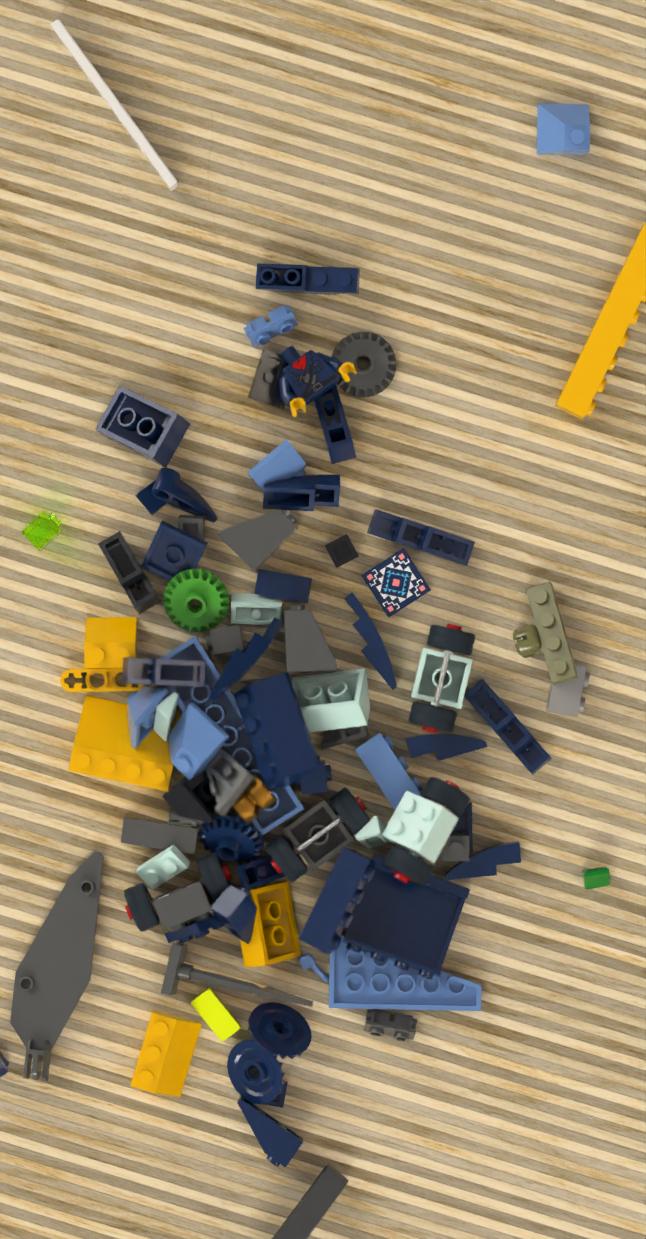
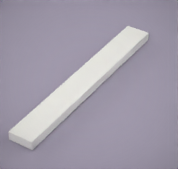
(114, 105)

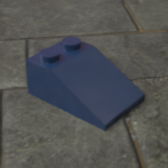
(143, 426)

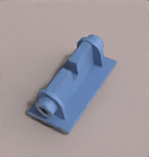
(281, 322)

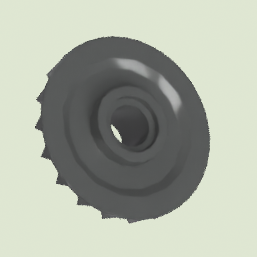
(382, 360)

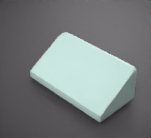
(254, 609)
(165, 716)
(372, 832)

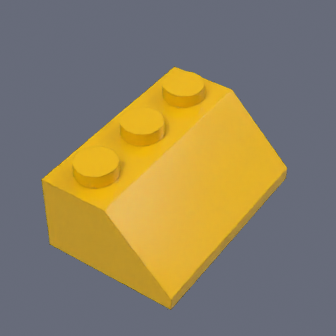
(274, 927)
(166, 1054)

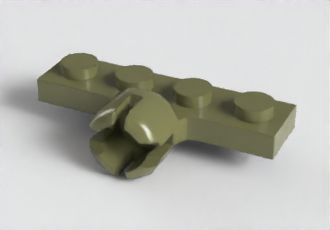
(546, 635)

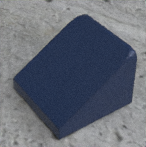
(150, 502)

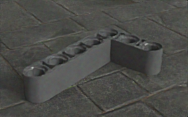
(313, 1205)

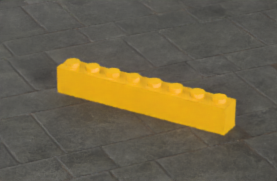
(607, 334)

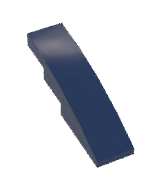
(421, 537)
(375, 650)
(241, 662)
(507, 726)

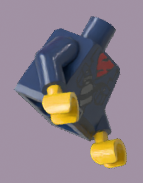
(309, 377)

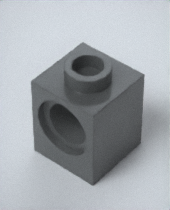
(225, 639)

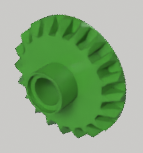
(196, 585)

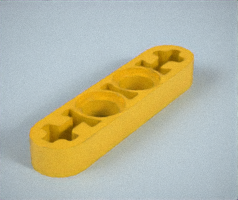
(109, 683)

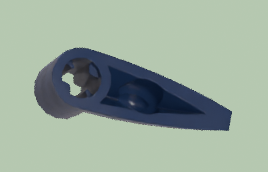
(174, 491)

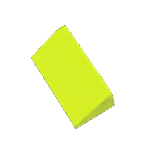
(216, 1014)

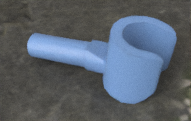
(307, 961)

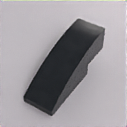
(129, 572)

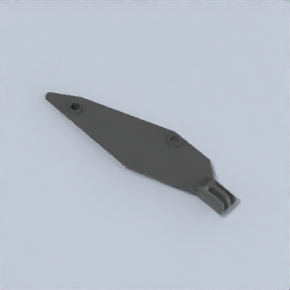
(57, 968)

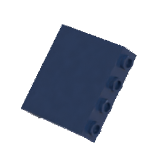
(406, 920)

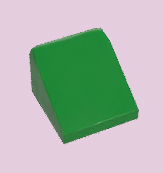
(596, 877)

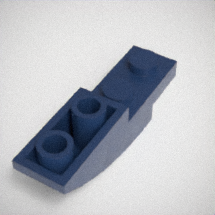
(307, 279)

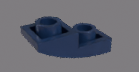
(283, 586)

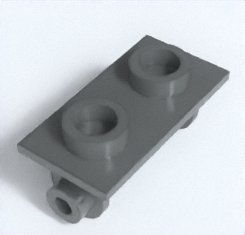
(380, 1025)

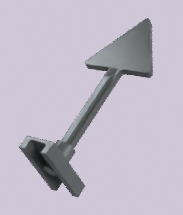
(177, 969)

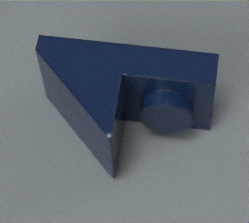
(257, 872)

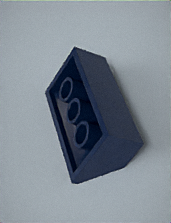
(277, 730)
(337, 900)

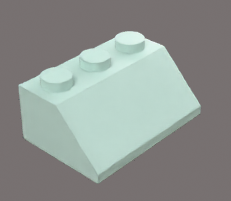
(333, 699)

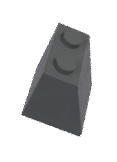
(260, 537)
(305, 643)

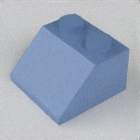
(278, 465)

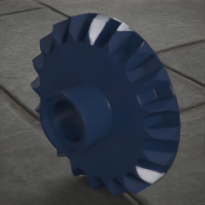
(232, 839)
(279, 1030)
(255, 1072)

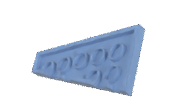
(371, 984)

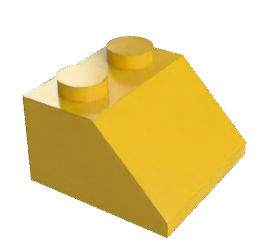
(109, 641)

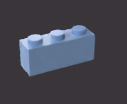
(387, 768)

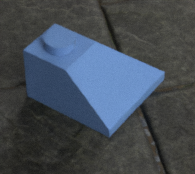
(563, 129)
(142, 712)
(194, 741)

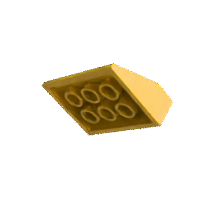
(105, 748)

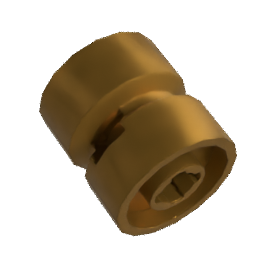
(252, 799)

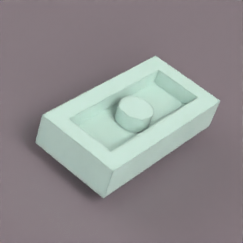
(163, 867)

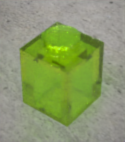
(43, 530)

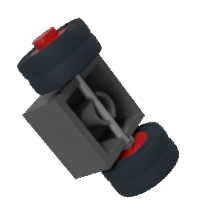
(318, 834)
(182, 903)

